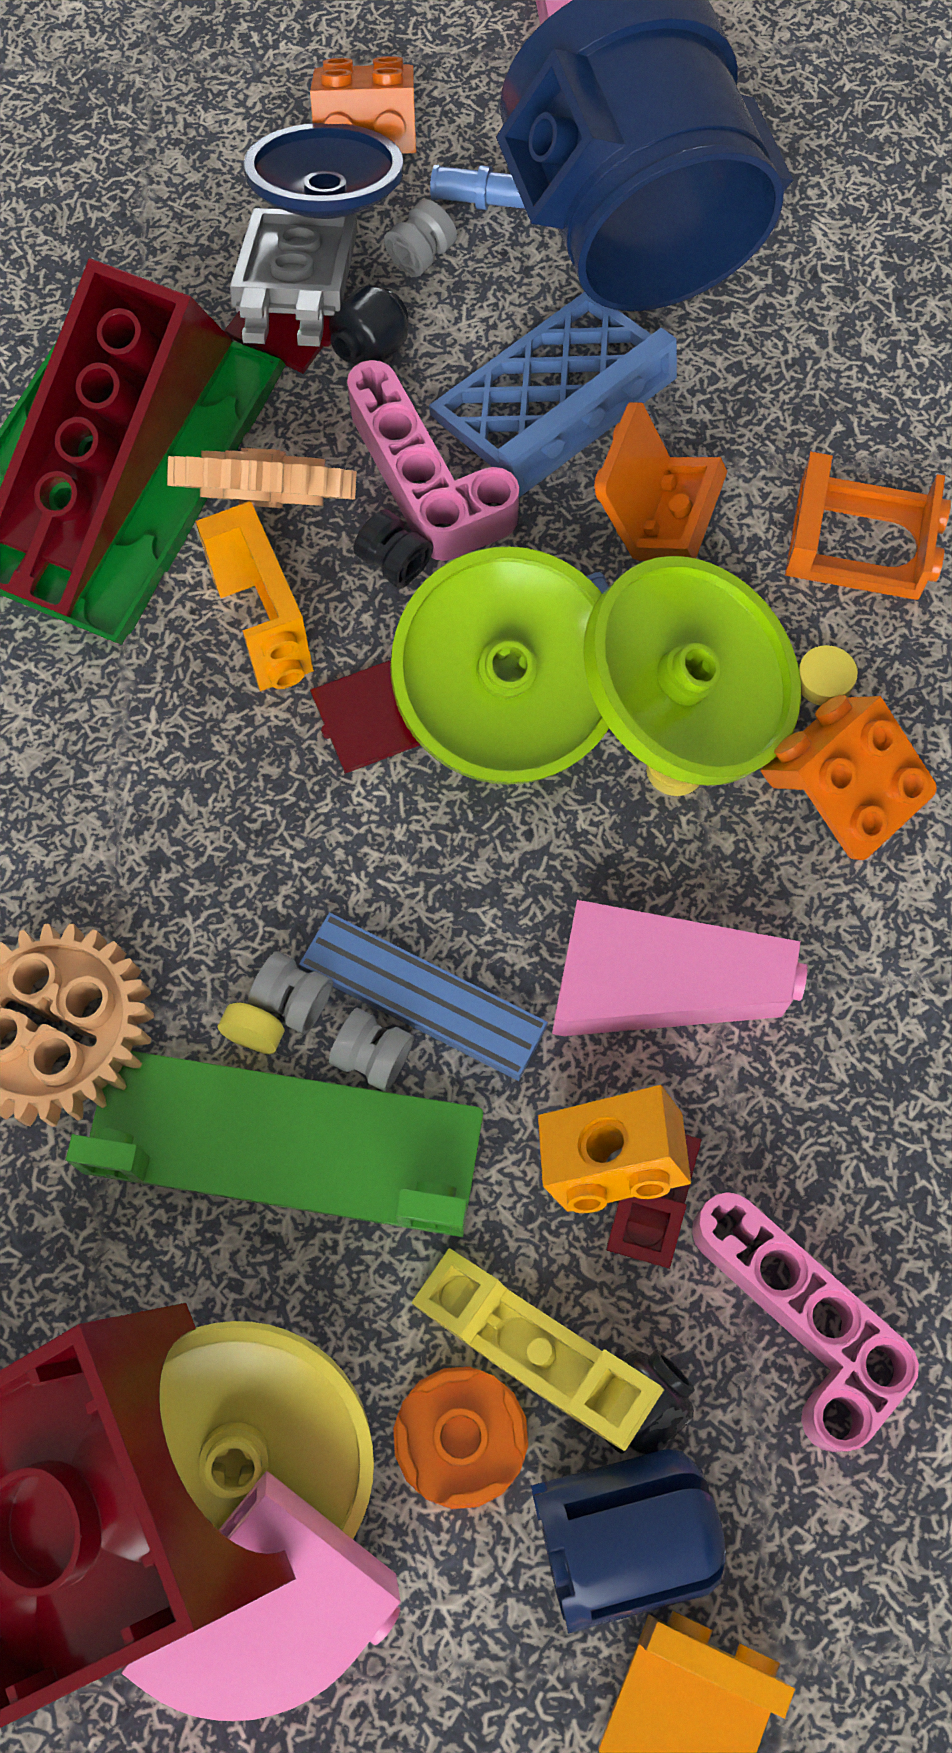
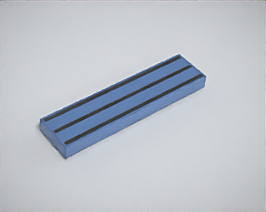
(424, 996)

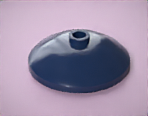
(323, 169)

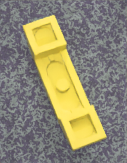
(538, 1350)

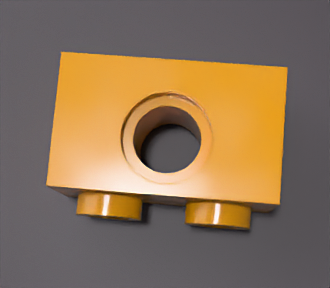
(583, 1136)

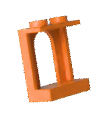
(917, 512)

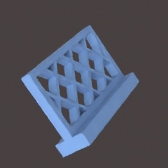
(582, 410)

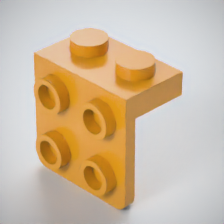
(692, 1694)

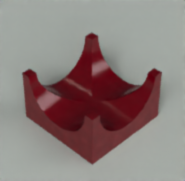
(94, 1519)

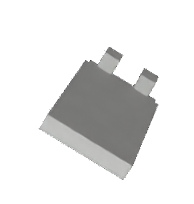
(292, 269)

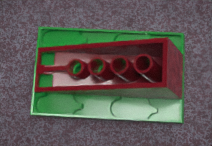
(92, 440)

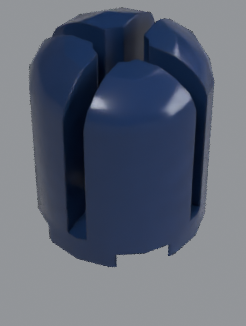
(630, 1537)

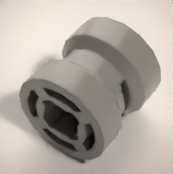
(421, 237)
(290, 992)
(371, 1049)

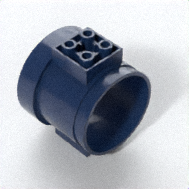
(641, 148)

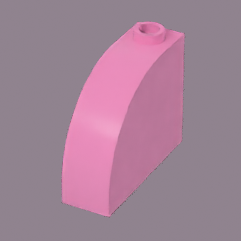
(289, 1639)

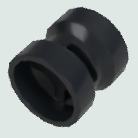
(392, 548)

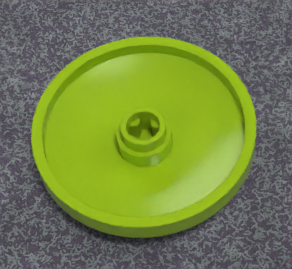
(496, 666)
(692, 670)

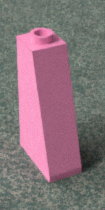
(670, 972)

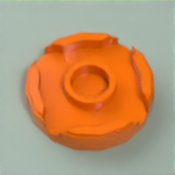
(471, 1476)

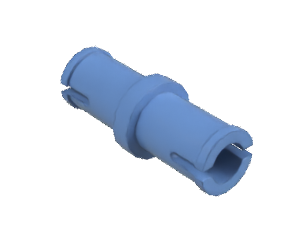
(474, 186)

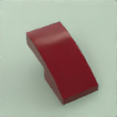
(652, 1226)

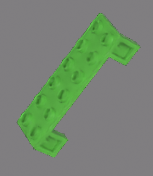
(286, 1143)

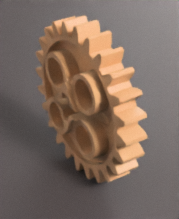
(261, 477)
(78, 973)

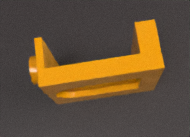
(243, 558)

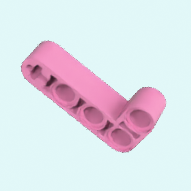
(416, 458)
(793, 1309)

